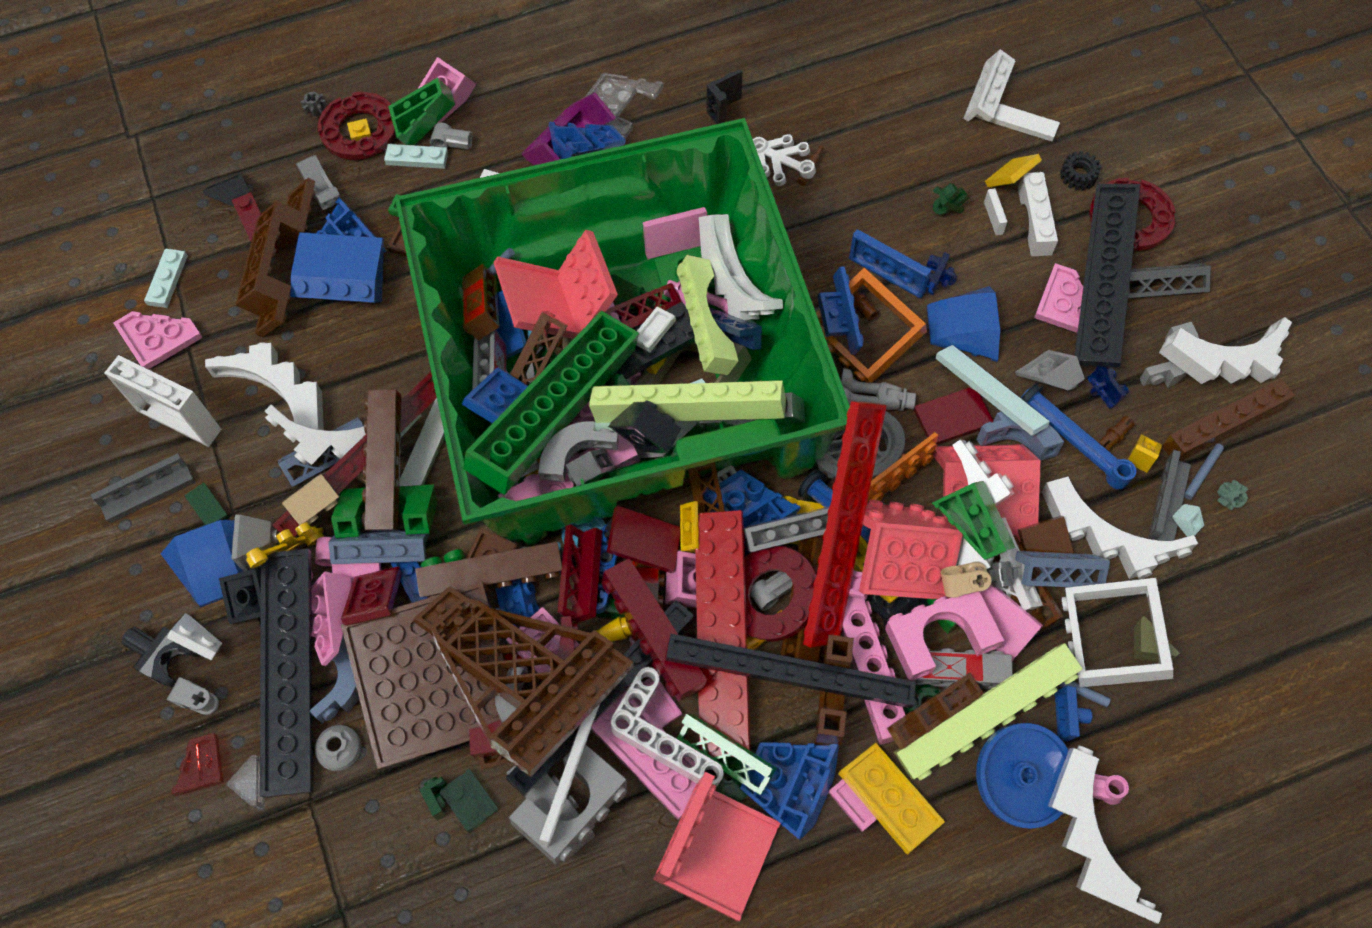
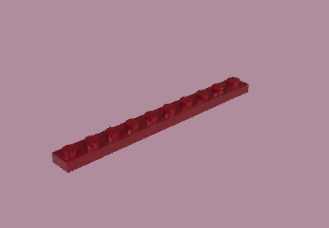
(354, 460)

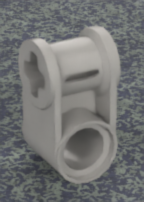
(191, 696)

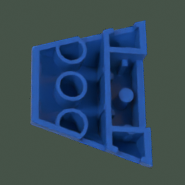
(577, 141)
(345, 222)
(967, 323)
(763, 503)
(202, 559)
(798, 784)

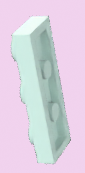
(416, 156)
(166, 278)

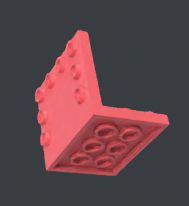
(571, 293)
(1011, 460)
(907, 551)
(716, 850)

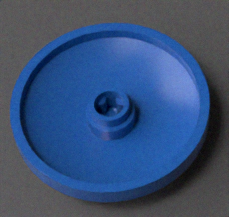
(1020, 773)

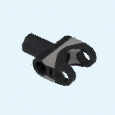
(154, 653)

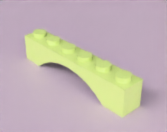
(714, 347)

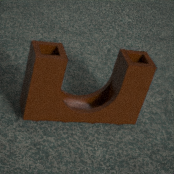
(830, 714)

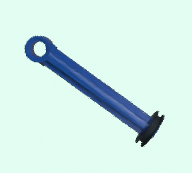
(1081, 440)
(815, 487)

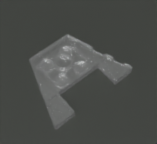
(618, 91)

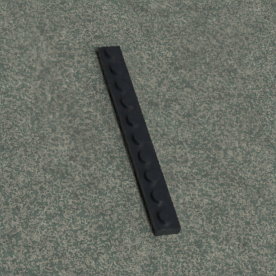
(791, 671)
(523, 783)

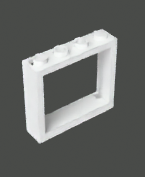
(162, 395)
(1123, 674)

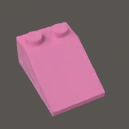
(458, 83)
(682, 582)

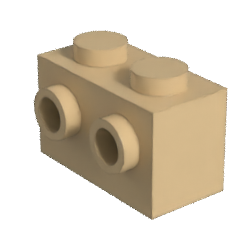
(310, 500)

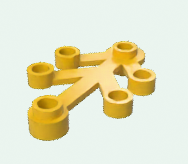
(287, 543)

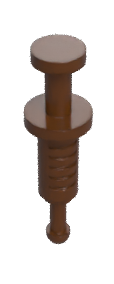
(815, 157)

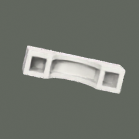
(1042, 231)

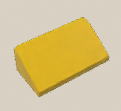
(689, 527)

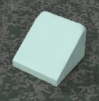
(1189, 519)

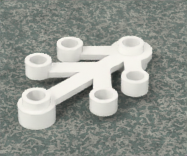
(781, 156)

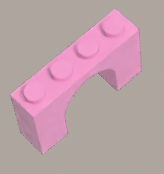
(967, 611)

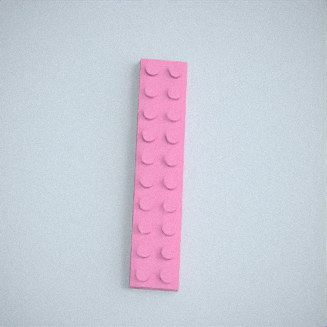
(663, 782)

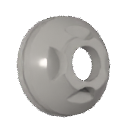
(345, 755)

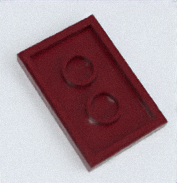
(953, 415)
(643, 539)
(371, 596)

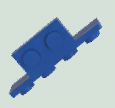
(839, 312)

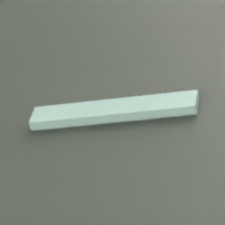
(992, 390)

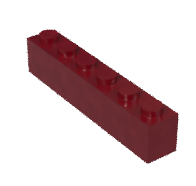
(651, 626)

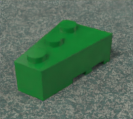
(421, 111)
(977, 518)

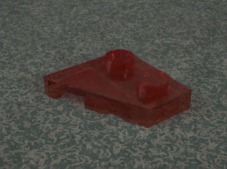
(200, 766)

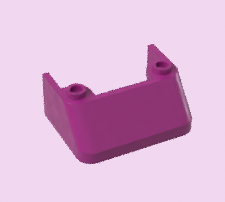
(583, 112)

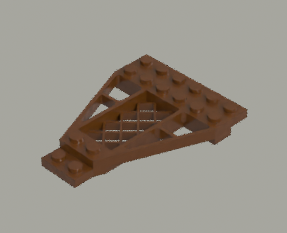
(550, 709)

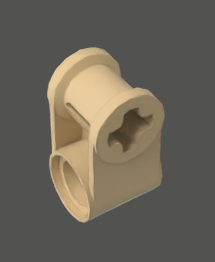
(963, 579)

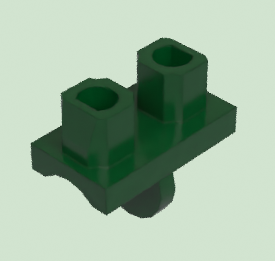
(949, 198)

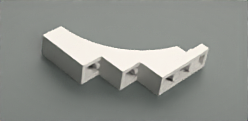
(1100, 872)

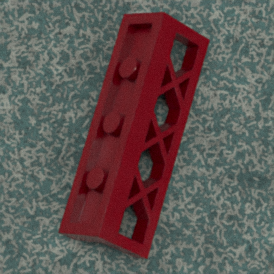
(635, 321)
(584, 576)

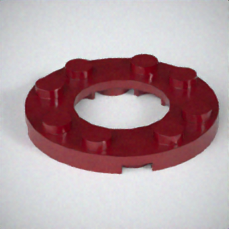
(340, 109)
(1162, 214)
(796, 614)

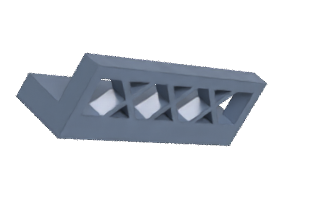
(290, 460)
(378, 548)
(1062, 560)

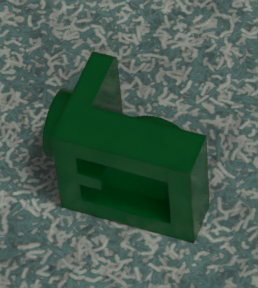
(434, 801)

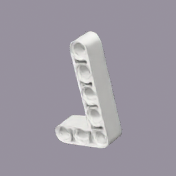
(658, 737)

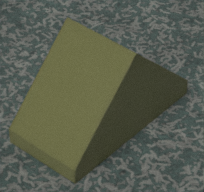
(1145, 643)

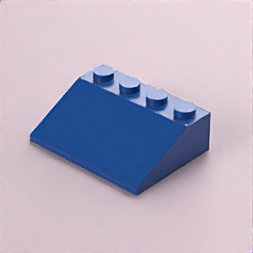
(338, 267)

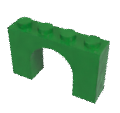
(415, 502)

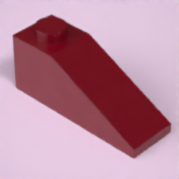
(248, 213)

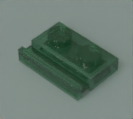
(469, 801)

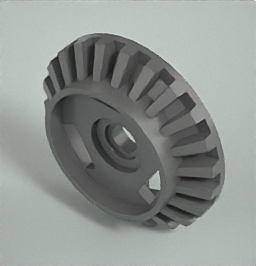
(891, 434)

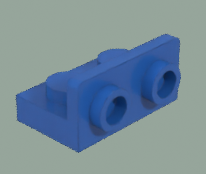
(518, 599)

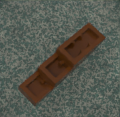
(934, 711)

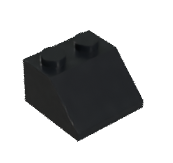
(646, 427)

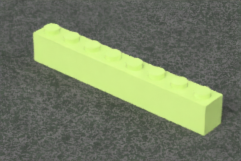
(694, 400)
(989, 710)

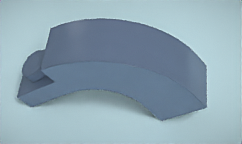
(1042, 444)
(344, 692)

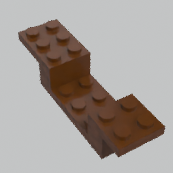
(280, 227)

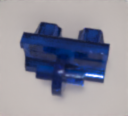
(939, 265)
(1106, 386)

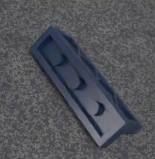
(738, 330)

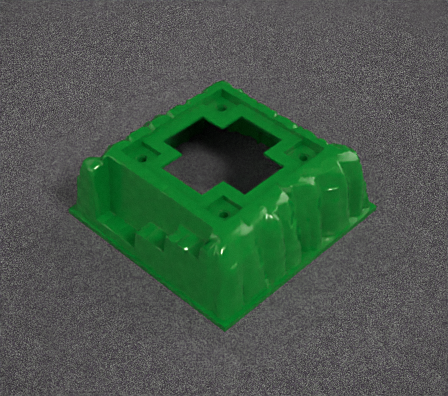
(612, 192)

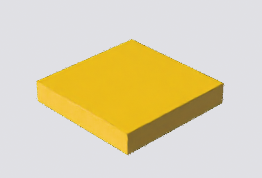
(1013, 170)

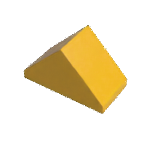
(1144, 453)

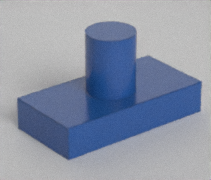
(1068, 713)

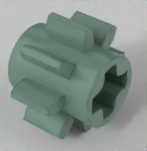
(1232, 494)

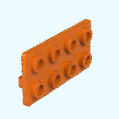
(903, 468)

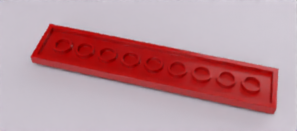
(844, 521)
(723, 621)

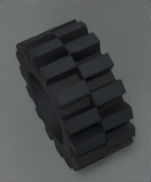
(1080, 161)

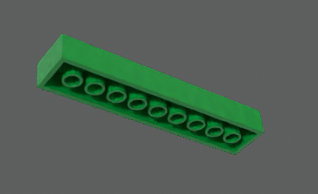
(550, 402)

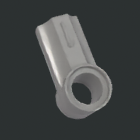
(446, 137)
(768, 592)

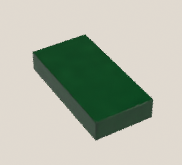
(206, 504)

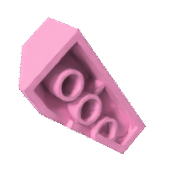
(328, 603)

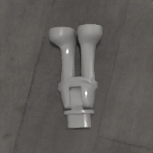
(885, 393)

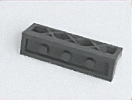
(1170, 272)
(144, 490)
(1169, 498)

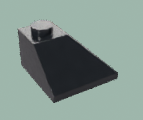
(228, 189)
(242, 595)

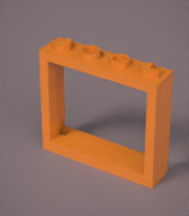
(917, 326)

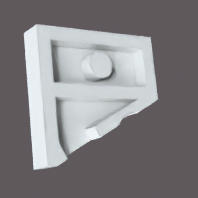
(194, 637)

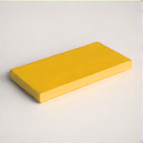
(891, 798)

